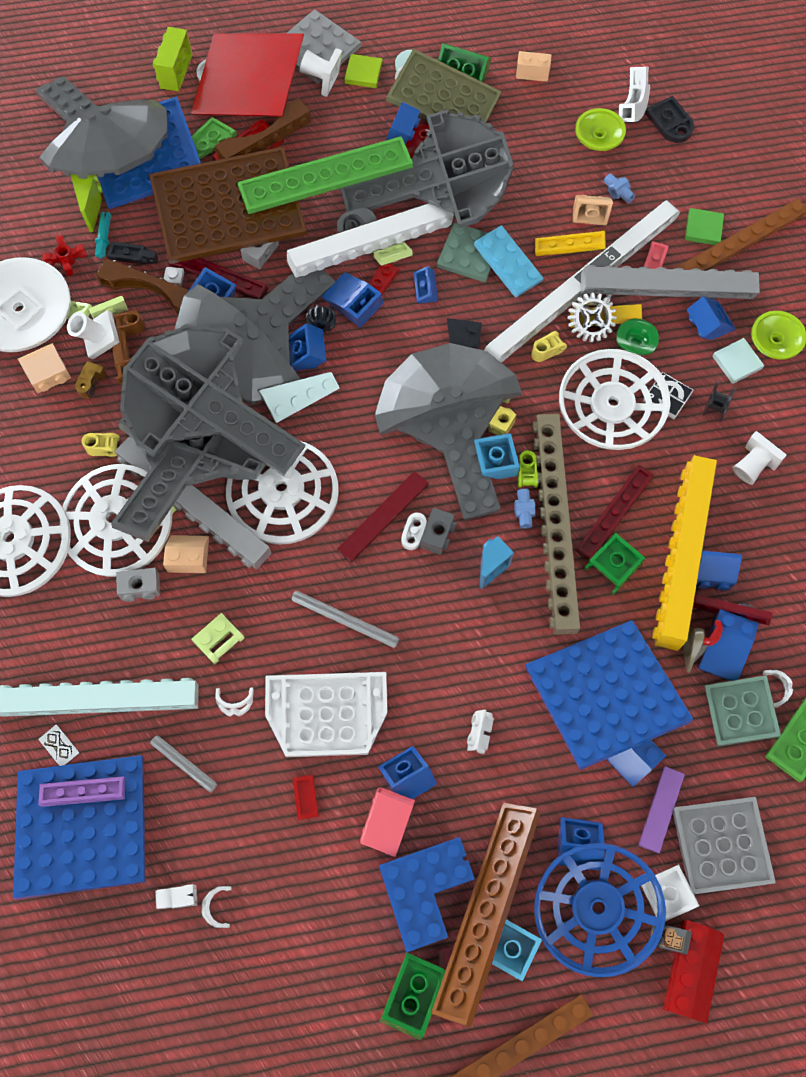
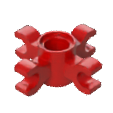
(64, 255)

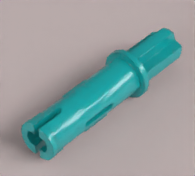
(102, 238)

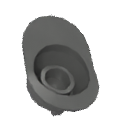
(355, 219)

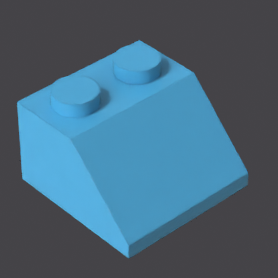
(497, 456)
(494, 560)

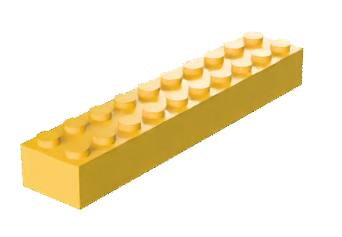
(685, 553)

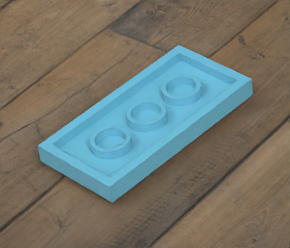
(508, 261)

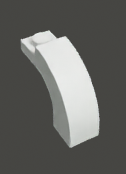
(638, 95)

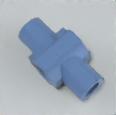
(619, 188)
(524, 508)

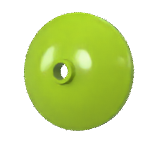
(600, 129)
(782, 328)

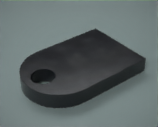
(669, 119)

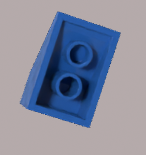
(731, 651)

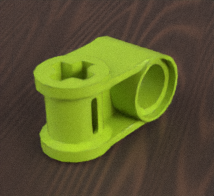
(527, 472)

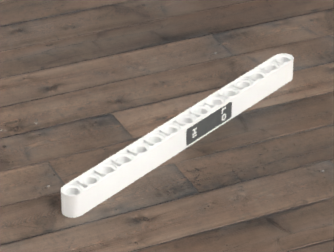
(570, 290)

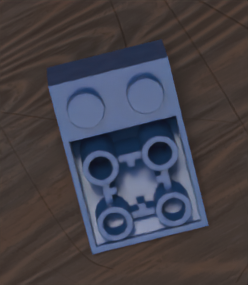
(353, 298)

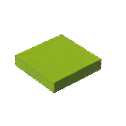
(363, 71)

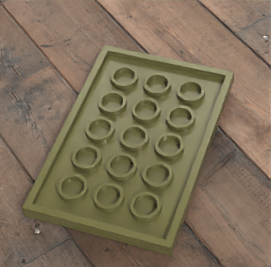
(438, 87)

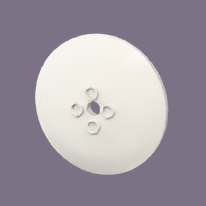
(43, 298)

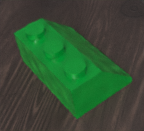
(465, 61)

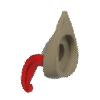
(698, 642)

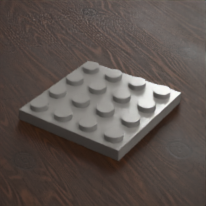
(322, 39)
(723, 845)

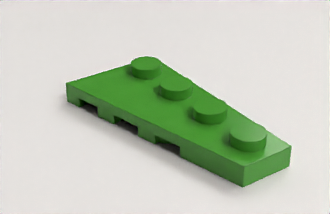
(211, 134)

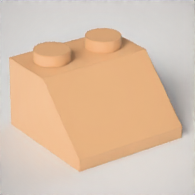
(533, 66)
(592, 209)
(44, 368)
(186, 554)

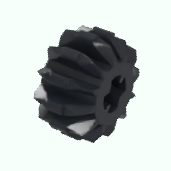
(321, 318)

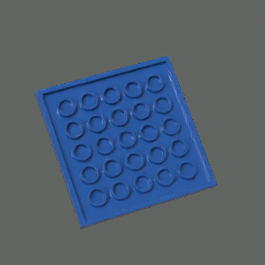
(174, 153)
(607, 694)
(79, 843)

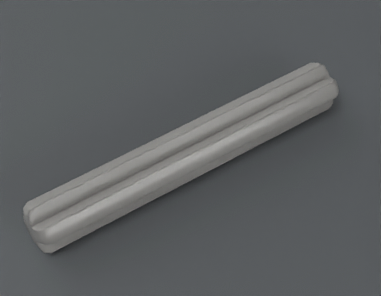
(183, 763)

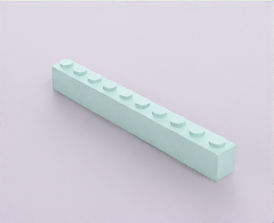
(99, 697)

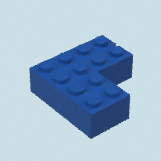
(412, 886)

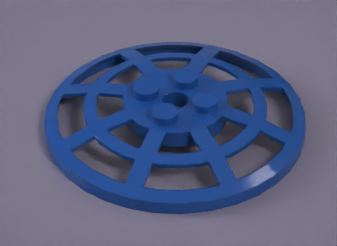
(600, 922)

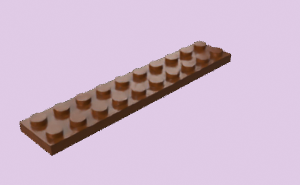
(486, 915)

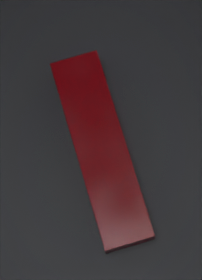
(714, 605)

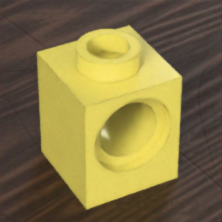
(499, 428)

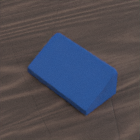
(425, 285)

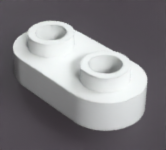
(413, 532)

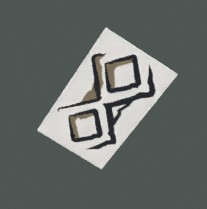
(58, 745)

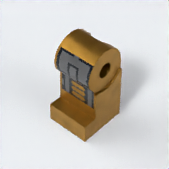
(89, 378)

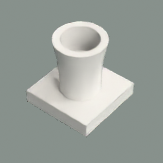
(321, 68)
(98, 333)
(761, 454)

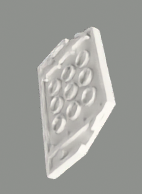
(326, 712)

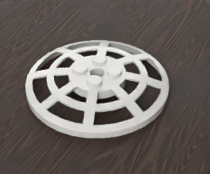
(616, 391)
(287, 499)
(100, 524)
(24, 539)

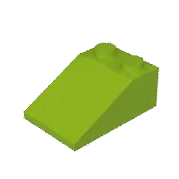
(88, 198)

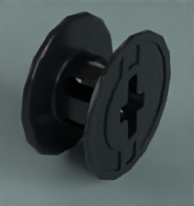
(718, 401)

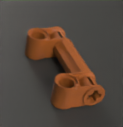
(125, 326)

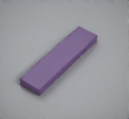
(82, 791)
(661, 810)

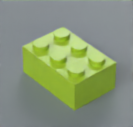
(173, 59)

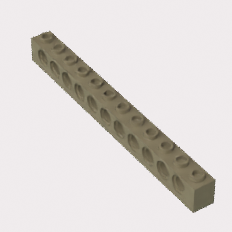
(560, 624)

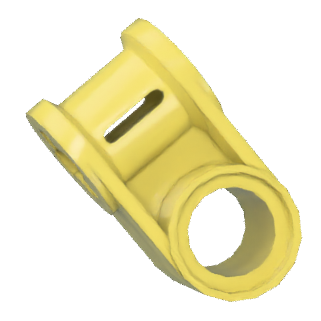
(550, 346)
(104, 444)

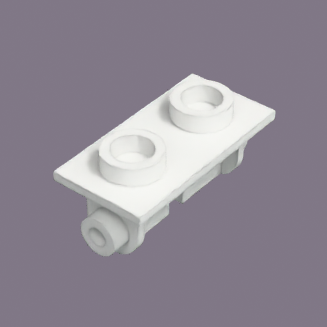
(481, 722)

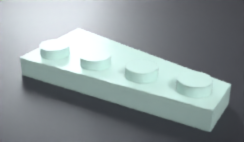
(291, 397)

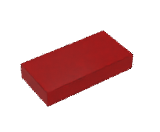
(305, 797)

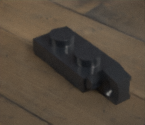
(131, 253)

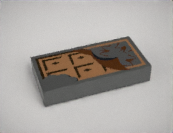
(674, 939)

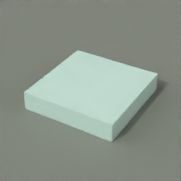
(738, 360)

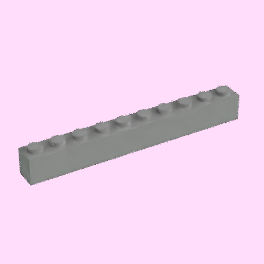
(669, 282)
(206, 513)

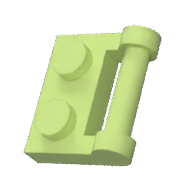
(215, 633)

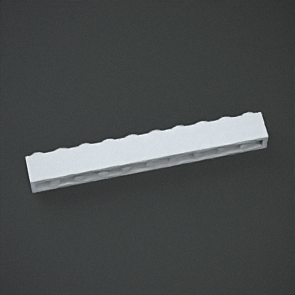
(367, 239)

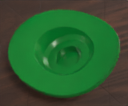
(637, 337)

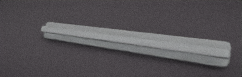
(345, 619)

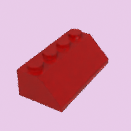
(694, 974)

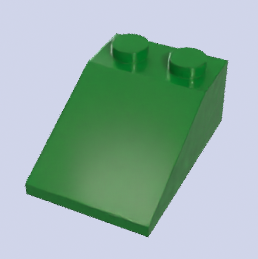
(413, 996)

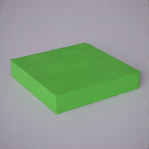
(704, 226)

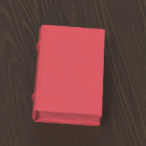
(387, 821)

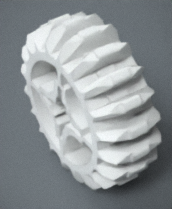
(601, 304)

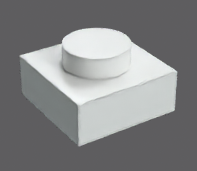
(174, 275)

